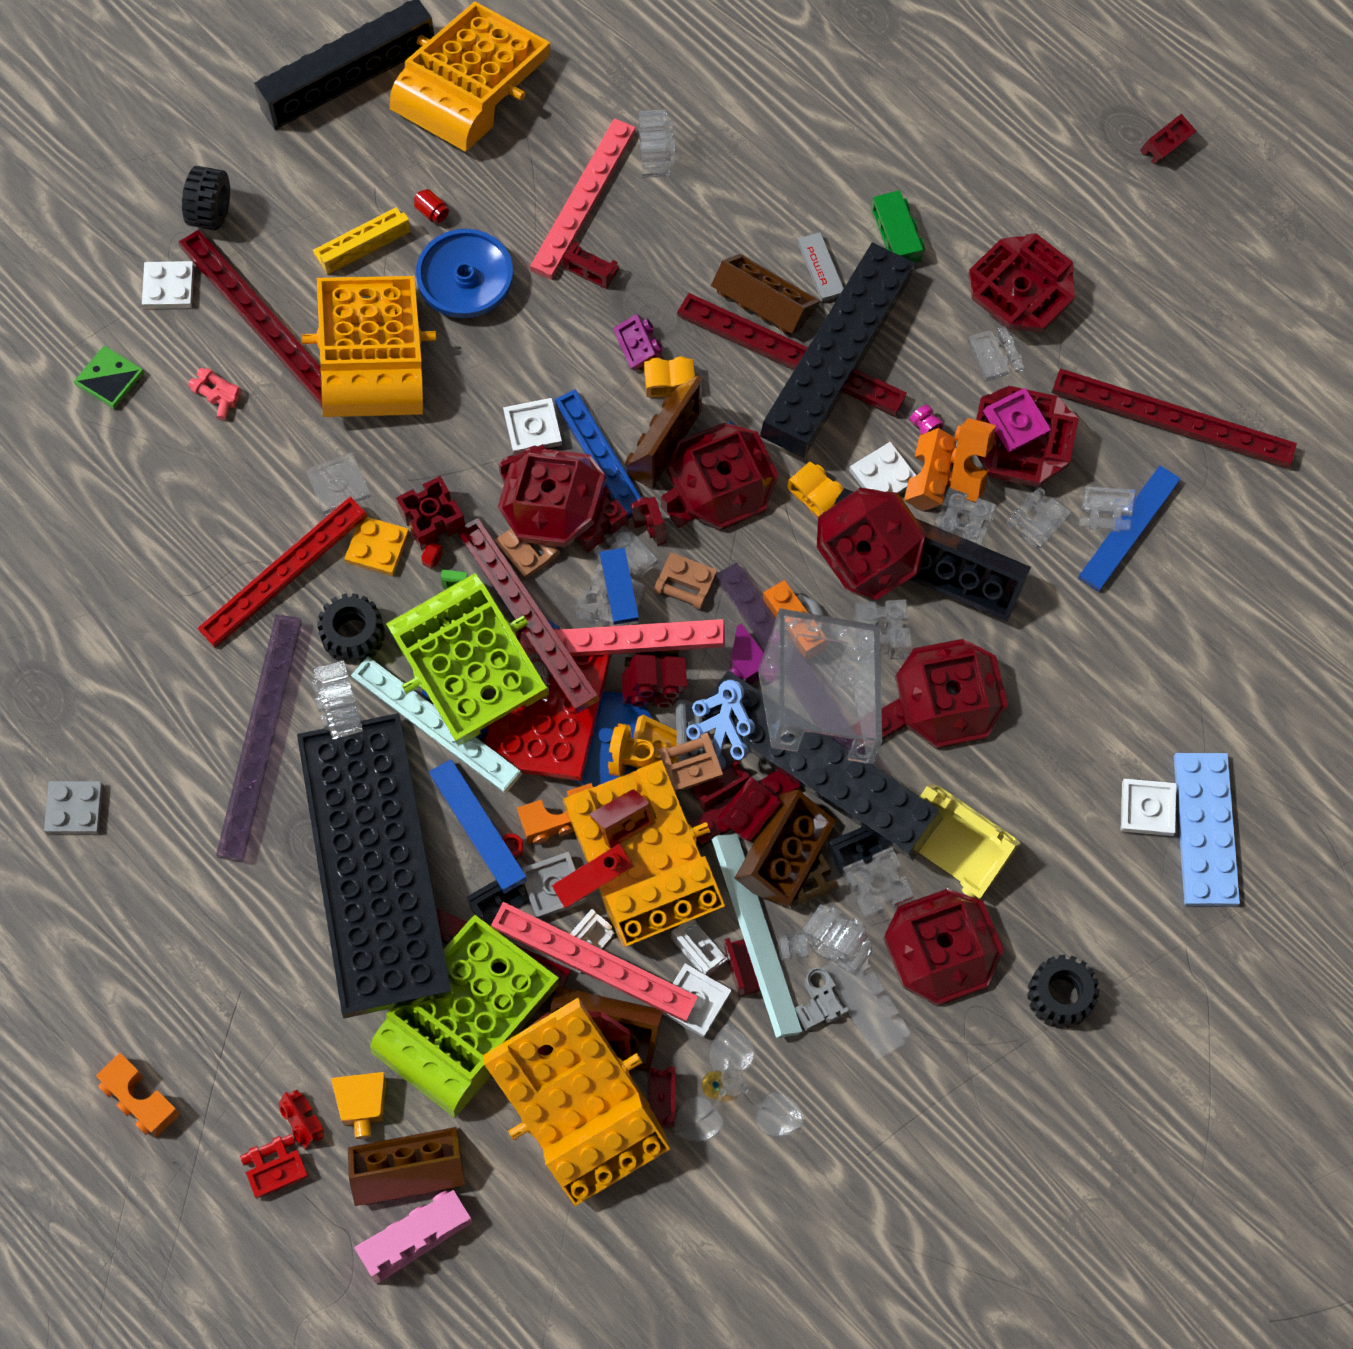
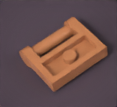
(523, 556)
(688, 574)
(692, 770)

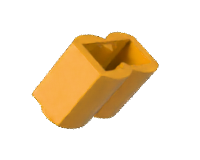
(665, 375)
(814, 488)

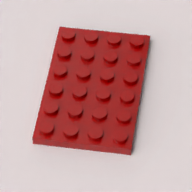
(549, 734)

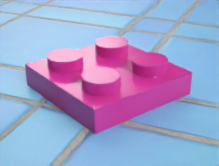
(1017, 420)

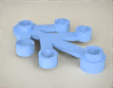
(723, 721)

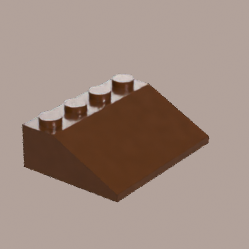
(667, 428)

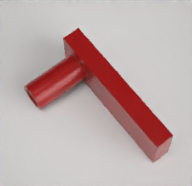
(592, 875)

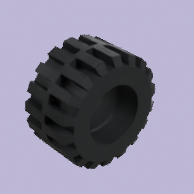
(206, 197)
(346, 610)
(1078, 976)

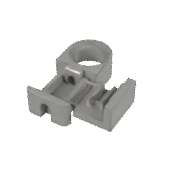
(825, 1005)

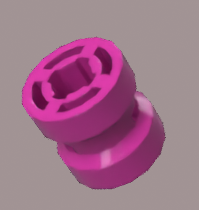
(925, 420)

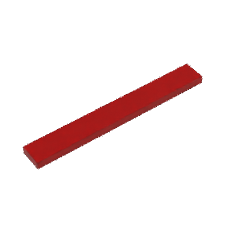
(282, 572)

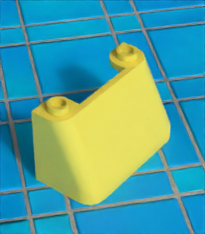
(966, 843)

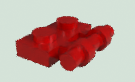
(277, 1173)

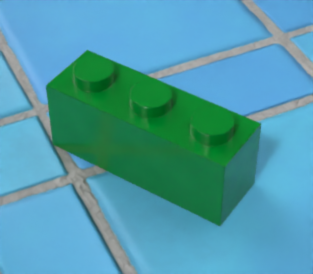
(897, 226)

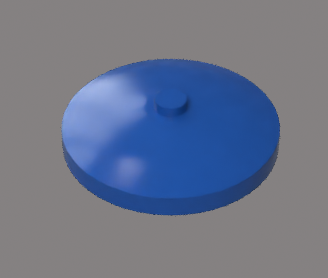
(464, 273)
(610, 713)

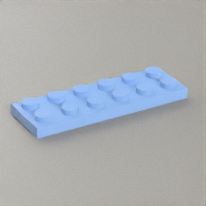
(1206, 829)

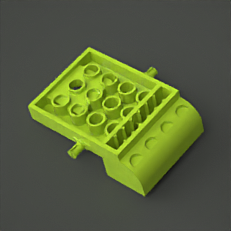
(462, 648)
(443, 1040)

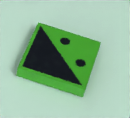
(108, 377)

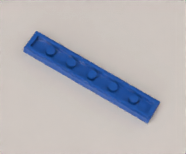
(594, 443)
(1119, 543)
(478, 826)

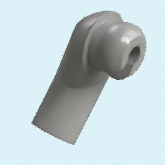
(810, 605)

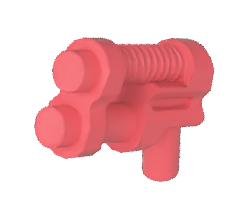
(224, 393)

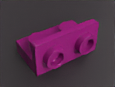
(638, 341)

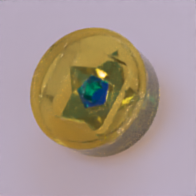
(712, 1084)

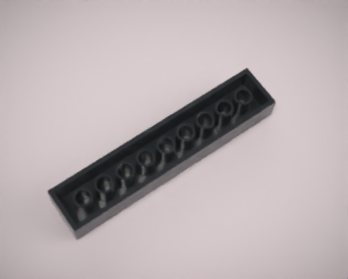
(837, 350)
(846, 785)

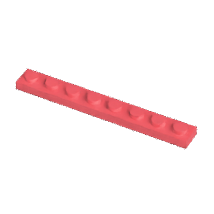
(582, 199)
(639, 638)
(594, 962)

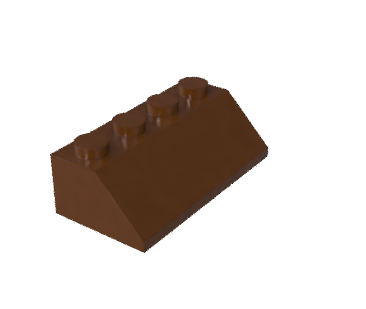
(764, 293)
(785, 849)
(641, 1020)
(405, 1166)

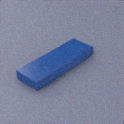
(619, 586)

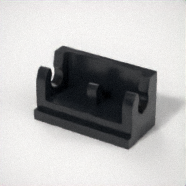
(855, 847)
(488, 900)

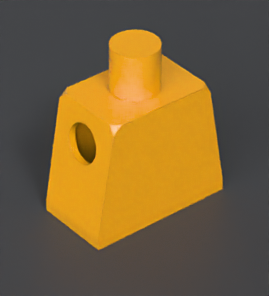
(360, 1101)

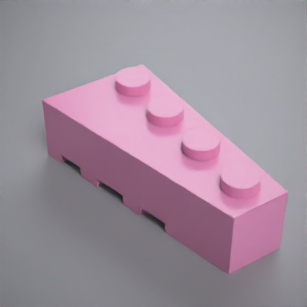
(413, 1235)

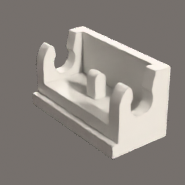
(593, 930)
(698, 947)

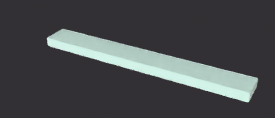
(426, 718)
(757, 940)

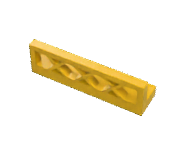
(371, 237)

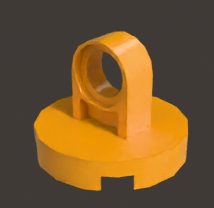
(624, 751)

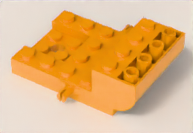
(464, 73)
(369, 346)
(668, 873)
(577, 1102)

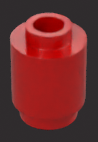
(431, 206)

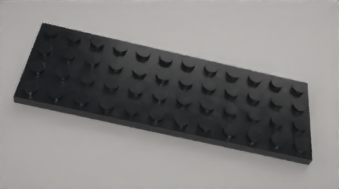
(373, 868)

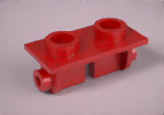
(293, 1108)

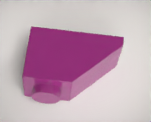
(745, 656)

